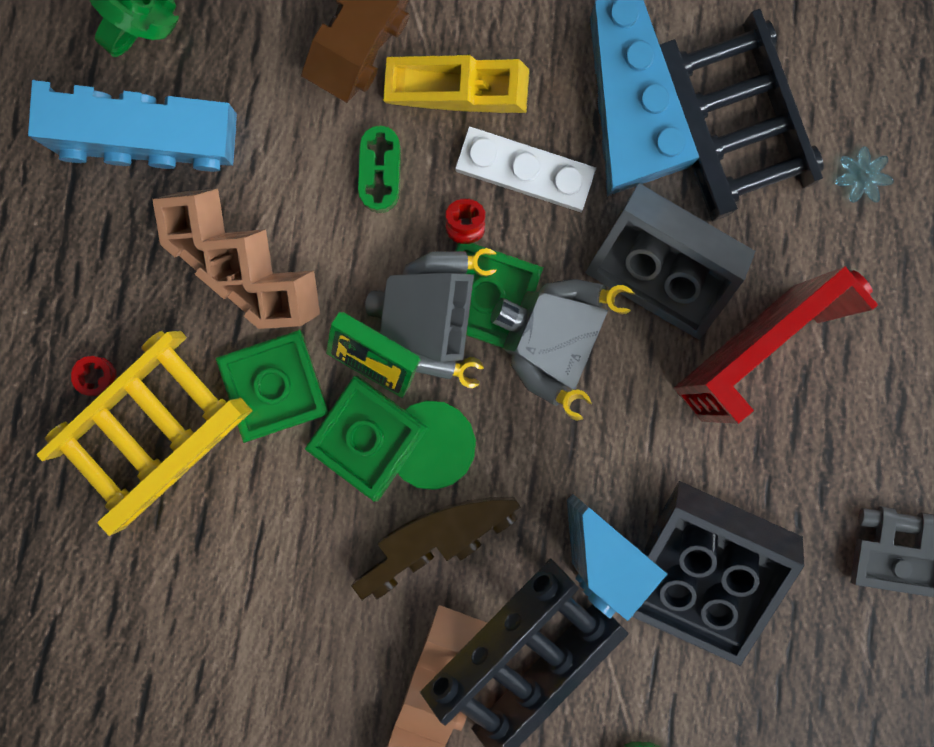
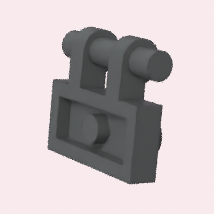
(894, 566)

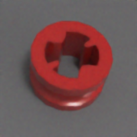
(465, 209)
(82, 369)

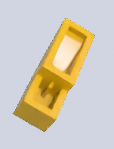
(457, 83)

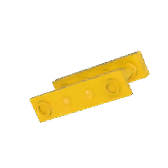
(187, 445)

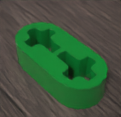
(368, 169)

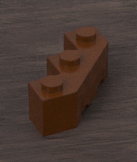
(346, 49)

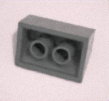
(671, 262)

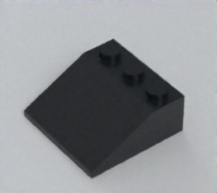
(721, 572)

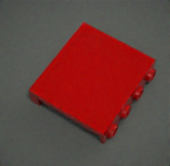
(711, 388)

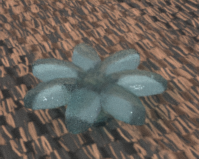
(859, 180)

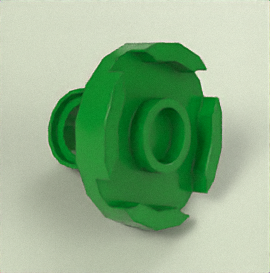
(130, 19)

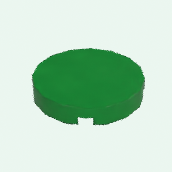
(444, 449)

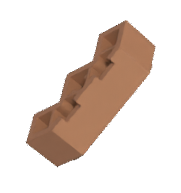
(234, 262)
(416, 721)

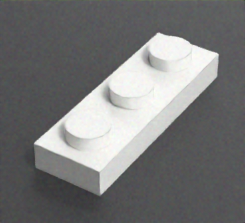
(525, 169)

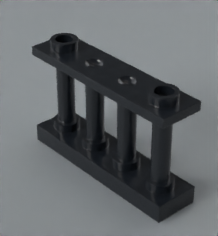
(717, 189)
(546, 683)

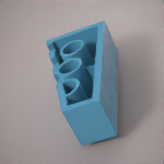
(637, 100)
(132, 128)

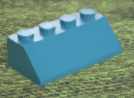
(608, 565)

